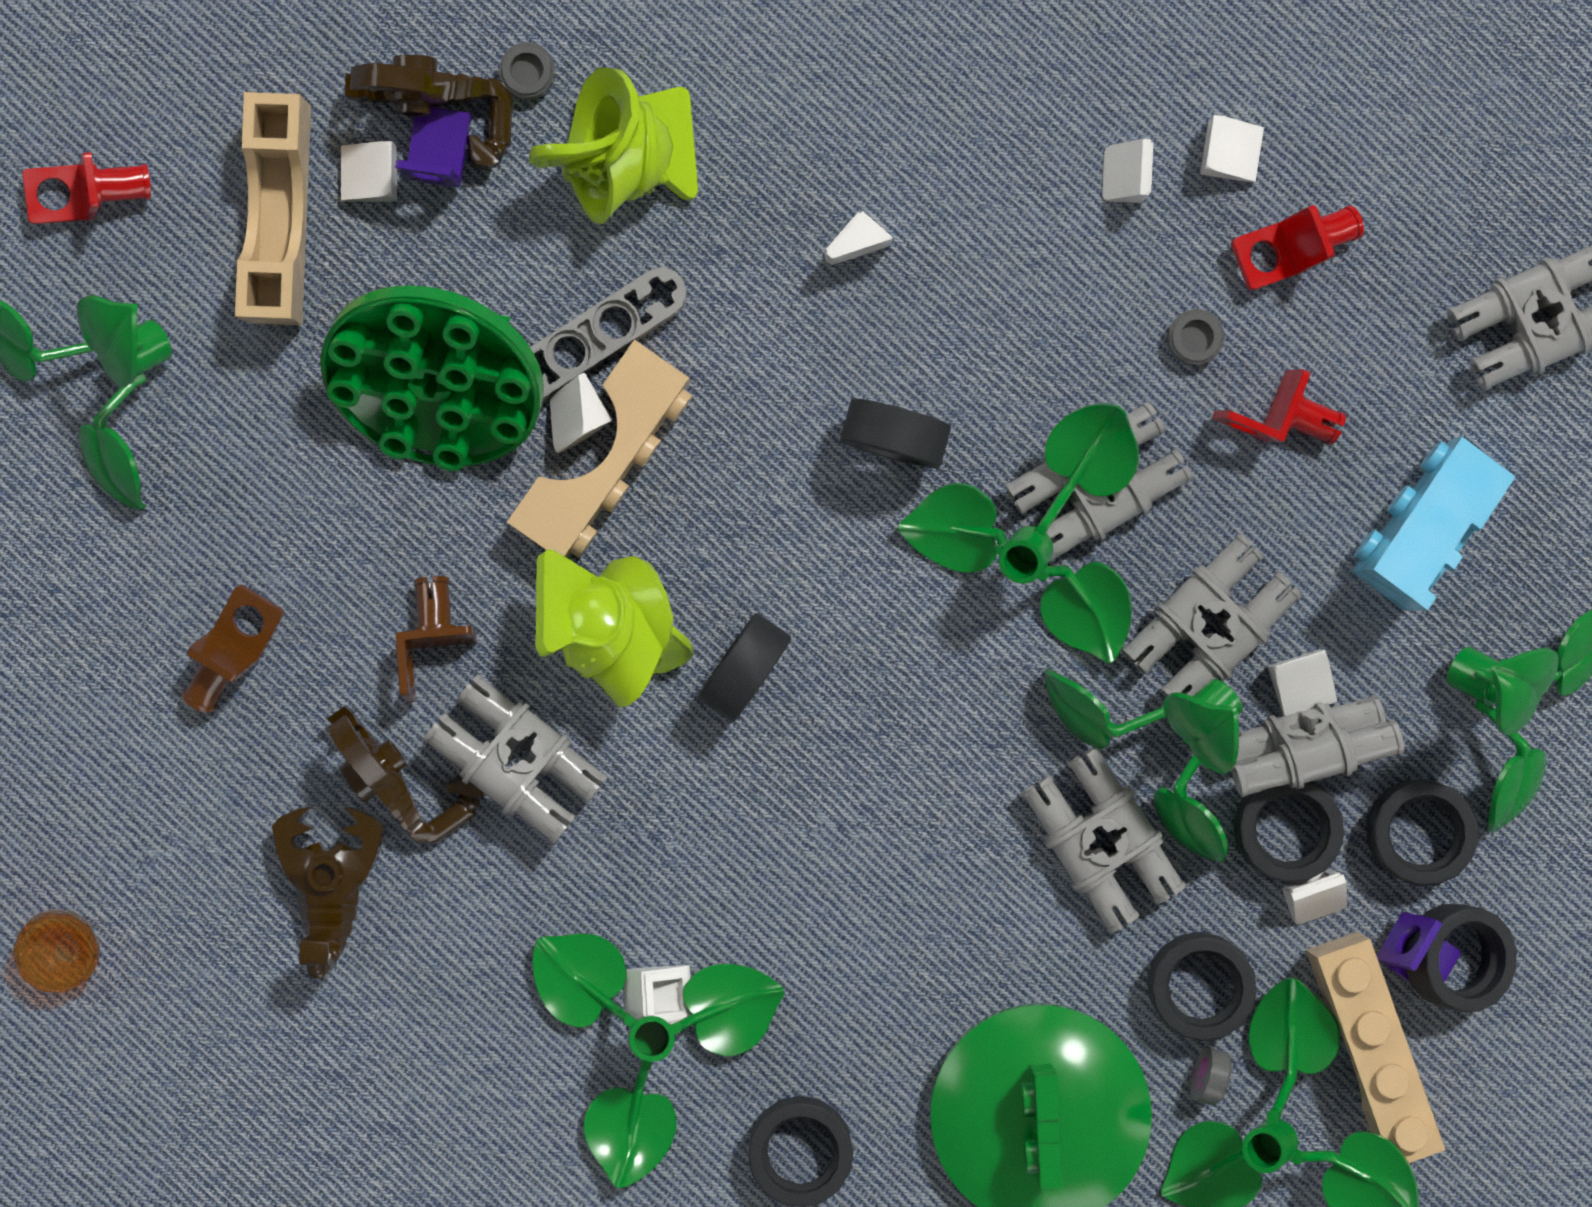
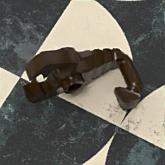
(417, 86)
(377, 769)
(327, 883)

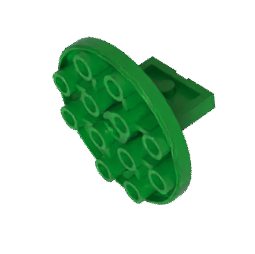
(432, 376)
(1040, 1110)

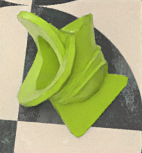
(624, 144)
(609, 623)

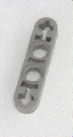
(597, 345)

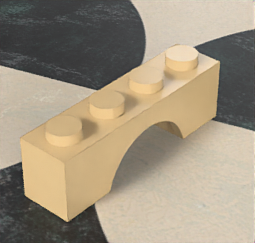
(275, 239)
(644, 395)
(1376, 1045)

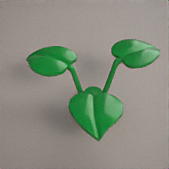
(125, 355)
(1083, 608)
(1517, 689)
(1203, 721)
(727, 1004)
(1222, 1170)

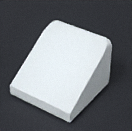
(1231, 149)
(1128, 171)
(369, 172)
(857, 239)
(576, 413)
(1303, 682)
(1316, 897)
(656, 992)

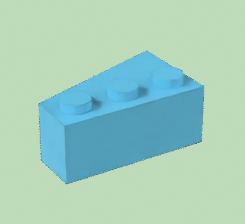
(1432, 523)

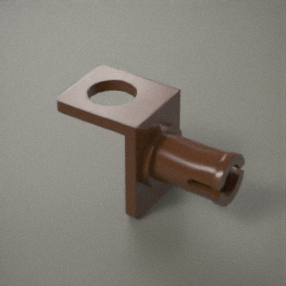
(432, 631)
(228, 651)

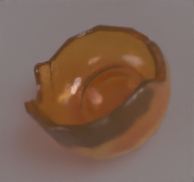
(56, 951)

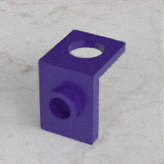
(437, 148)
(1393, 950)

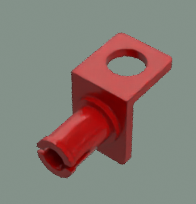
(86, 188)
(1298, 242)
(1289, 411)

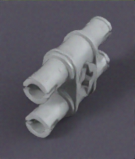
(1514, 303)
(1098, 515)
(1242, 625)
(515, 730)
(1314, 745)
(1134, 842)

